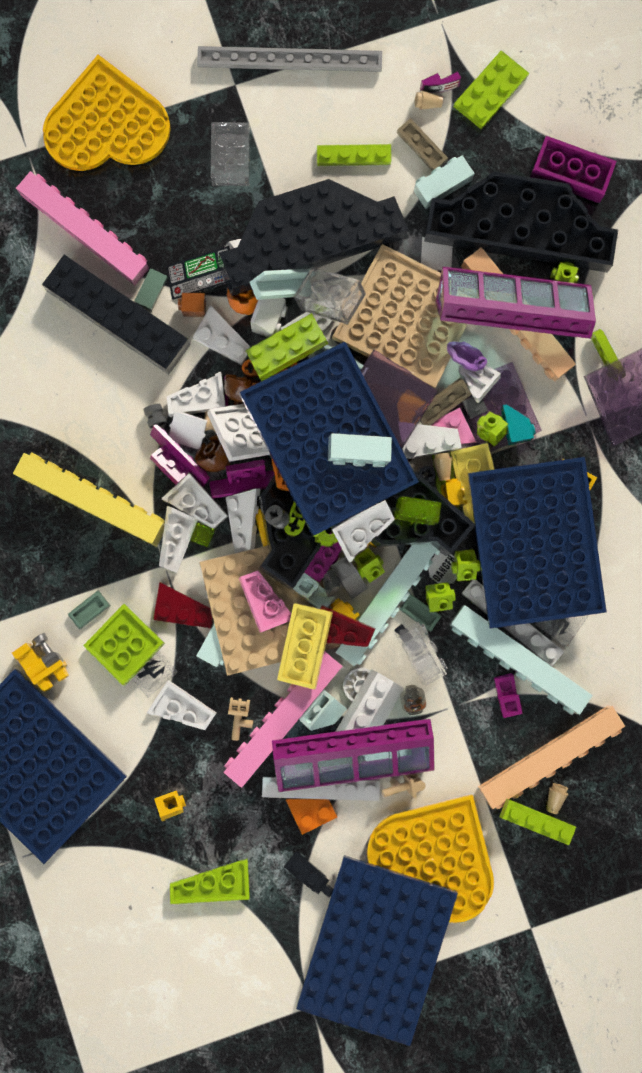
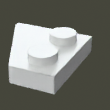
(479, 381)

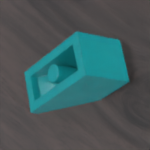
(519, 426)

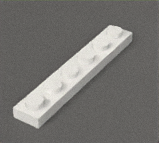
(524, 633)
(361, 790)

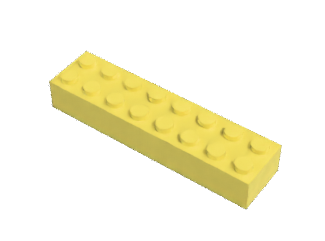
(88, 498)

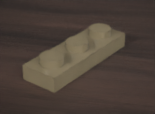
(422, 145)
(445, 401)

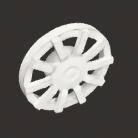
(357, 684)

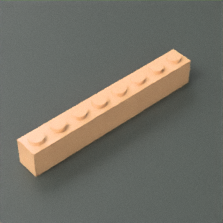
(543, 346)
(551, 757)

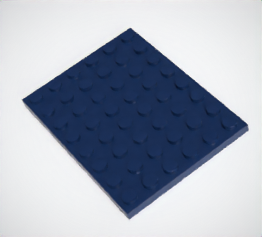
(296, 417)
(537, 542)
(47, 770)
(376, 950)

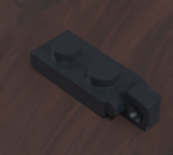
(308, 874)

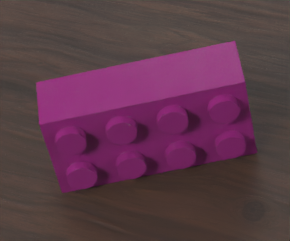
(581, 169)

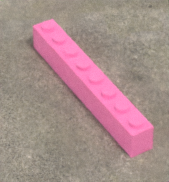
(82, 228)
(278, 724)

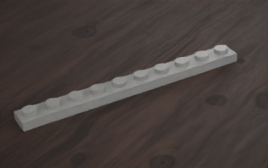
(289, 59)

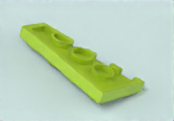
(219, 884)

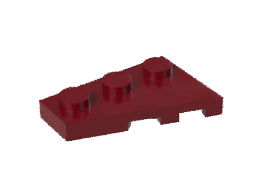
(180, 609)
(348, 630)

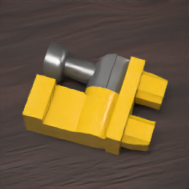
(41, 668)

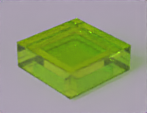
(202, 535)

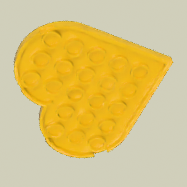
(105, 118)
(441, 847)

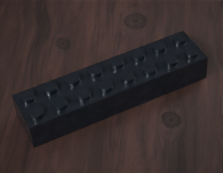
(116, 314)

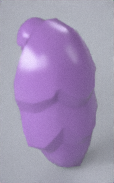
(466, 355)

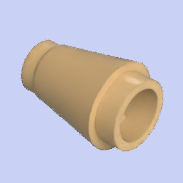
(427, 100)
(443, 465)
(556, 797)

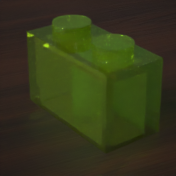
(417, 510)

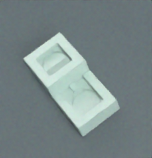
(312, 592)

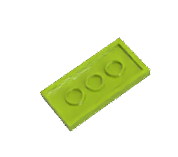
(491, 89)
(286, 347)

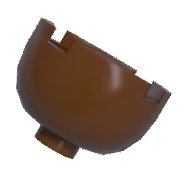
(234, 386)
(212, 456)

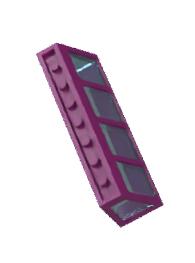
(515, 302)
(354, 755)

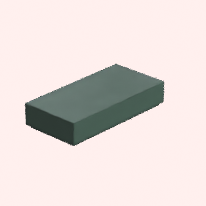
(151, 289)
(89, 609)
(420, 612)

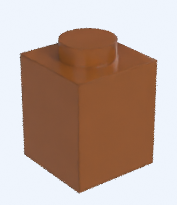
(192, 304)

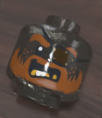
(413, 700)

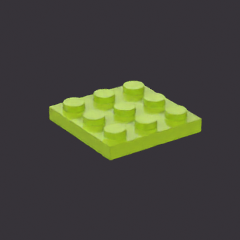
(124, 644)

